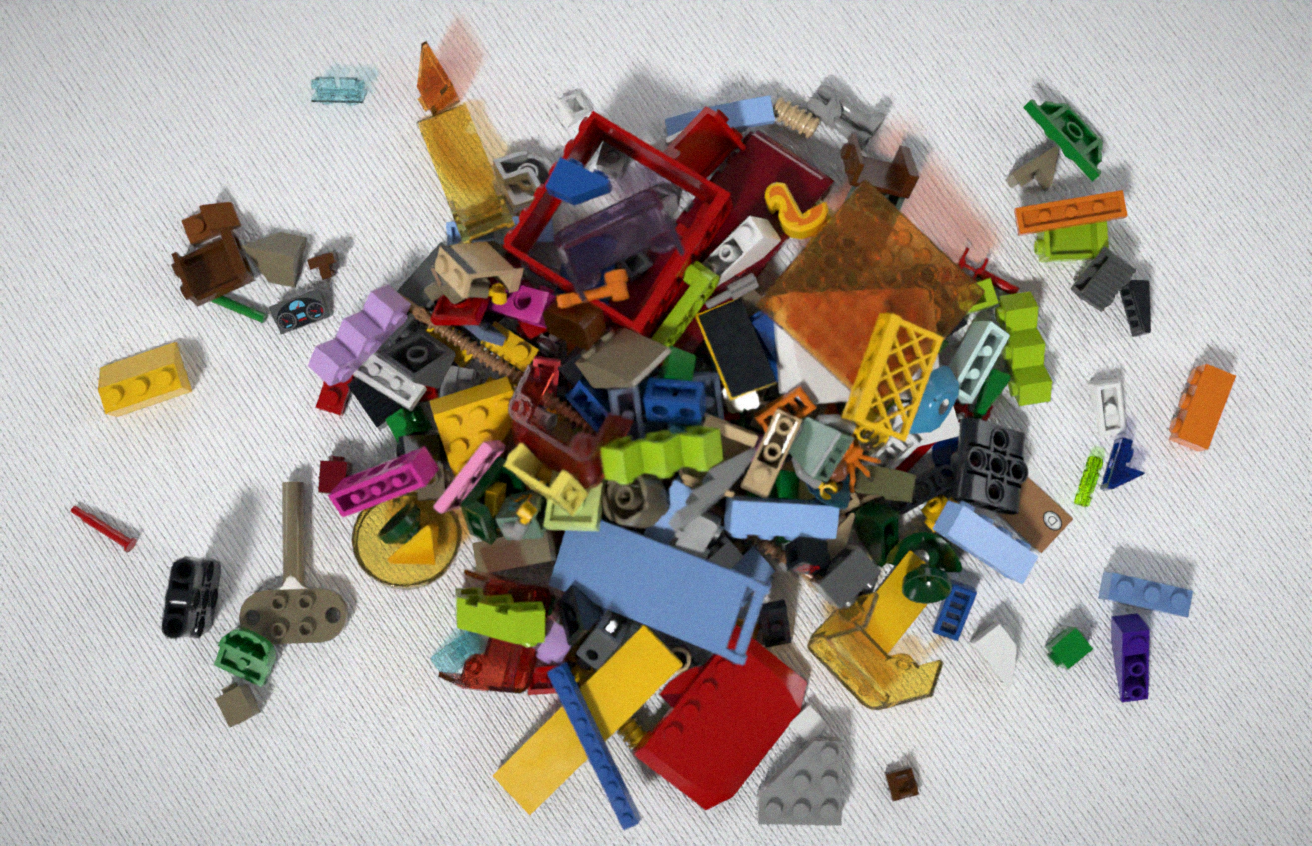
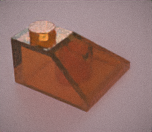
(434, 84)

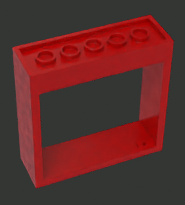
(707, 224)

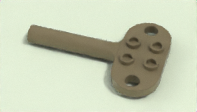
(294, 610)

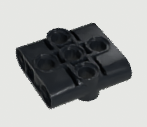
(989, 466)
(191, 597)

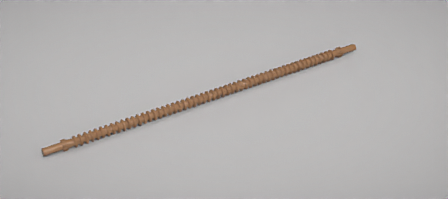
(424, 315)

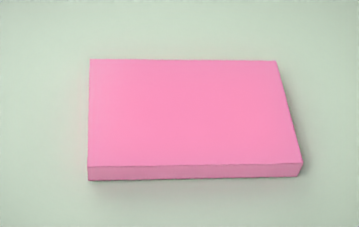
(469, 476)

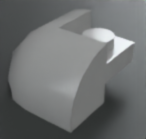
(520, 176)

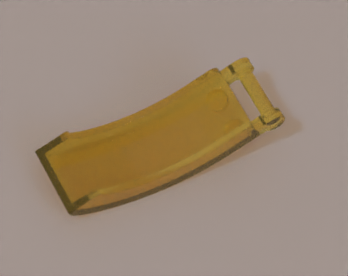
(465, 173)

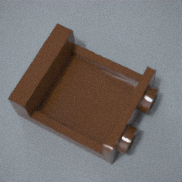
(213, 269)

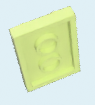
(585, 518)

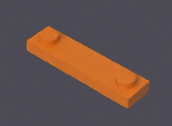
(1070, 213)

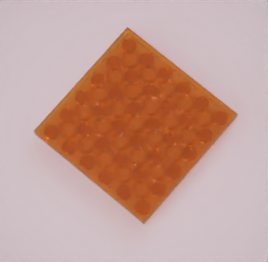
(862, 266)

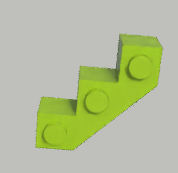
(1024, 349)
(661, 453)
(500, 616)

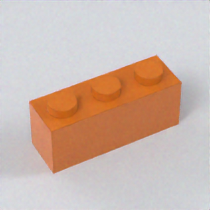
(1201, 407)

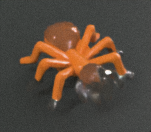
(851, 460)

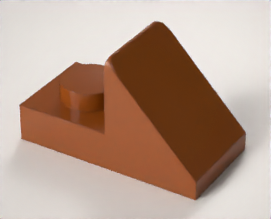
(210, 221)

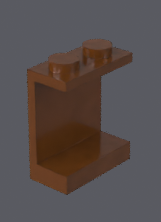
(887, 177)

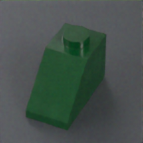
(877, 529)

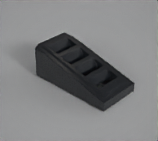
(1136, 304)

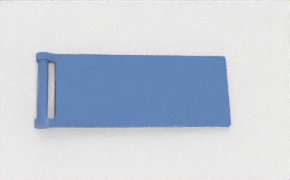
(660, 586)

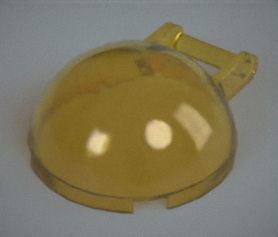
(373, 553)

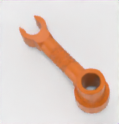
(614, 287)

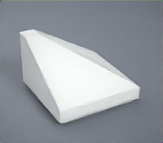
(573, 108)

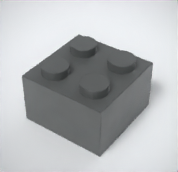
(846, 576)

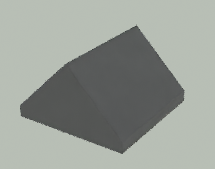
(420, 358)

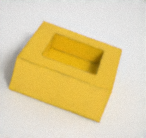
(495, 497)

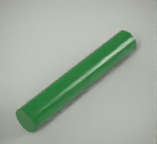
(240, 308)

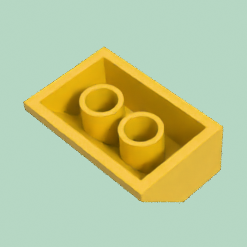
(143, 380)

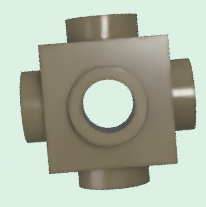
(436, 489)

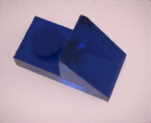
(1116, 470)

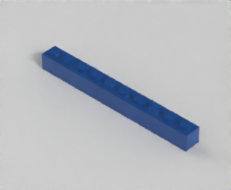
(594, 746)

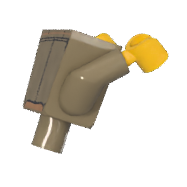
(478, 289)

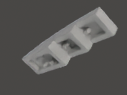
(716, 484)

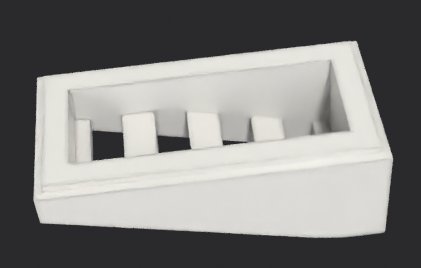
(896, 458)

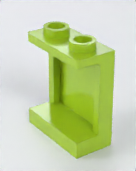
(1072, 243)

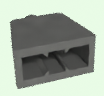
(599, 643)

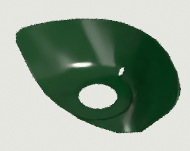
(939, 551)

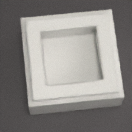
(808, 723)

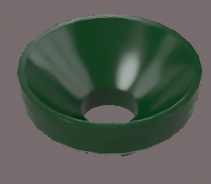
(401, 526)
(926, 584)

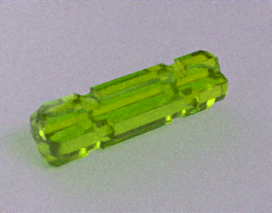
(1088, 481)

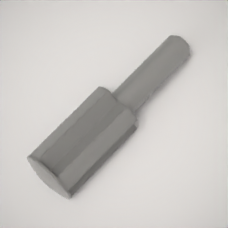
(735, 290)

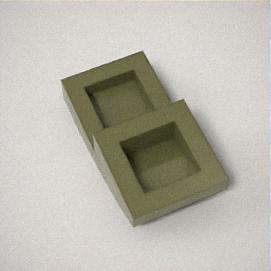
(887, 482)

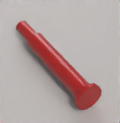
(105, 529)

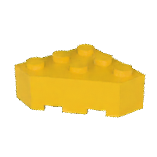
(472, 418)

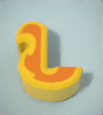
(790, 217)

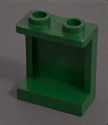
(473, 508)

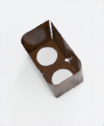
(576, 324)

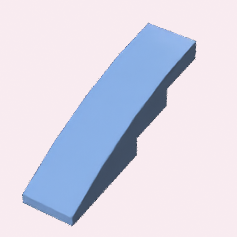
(740, 113)

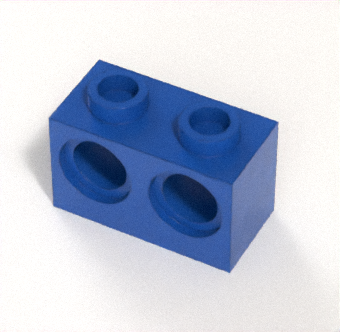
(675, 401)

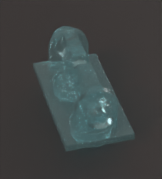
(350, 91)

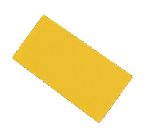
(893, 611)

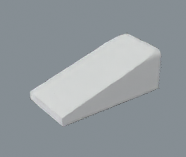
(1108, 406)

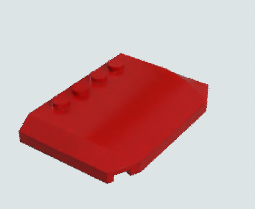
(723, 724)

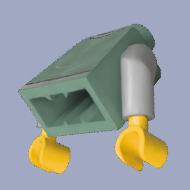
(820, 447)
(524, 512)

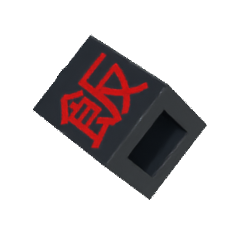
(807, 556)

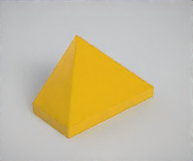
(420, 549)

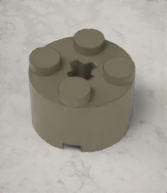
(636, 503)

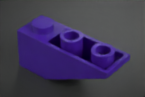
(1131, 656)

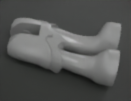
(837, 104)

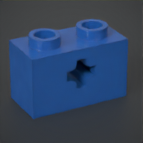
(591, 403)

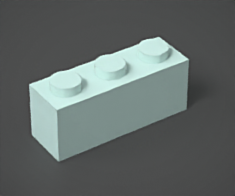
(976, 358)

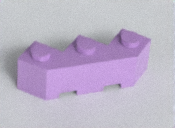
(360, 336)

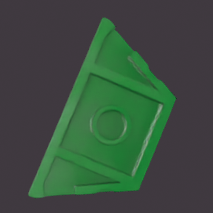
(1070, 134)

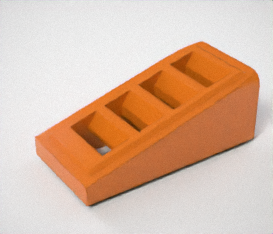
(770, 409)

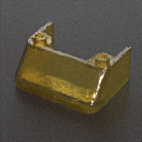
(864, 666)

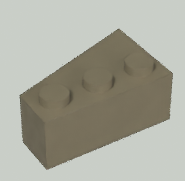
(513, 554)

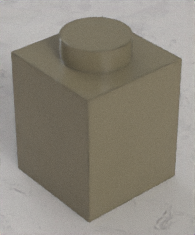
(237, 704)

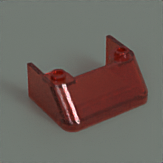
(579, 459)
(504, 664)

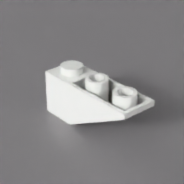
(742, 248)

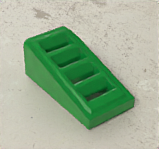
(989, 392)

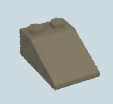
(620, 359)

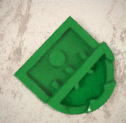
(246, 655)

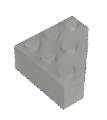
(805, 787)

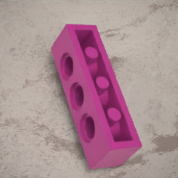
(518, 305)
(384, 482)

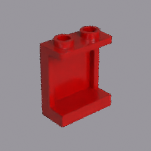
(705, 142)

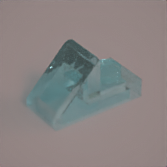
(453, 655)

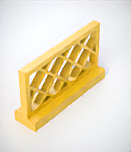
(875, 364)

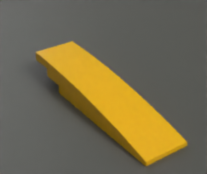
(612, 698)

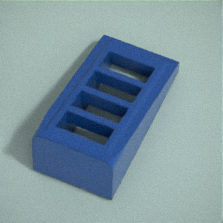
(963, 613)

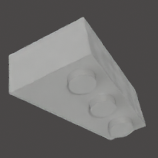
(697, 534)

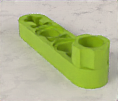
(702, 284)

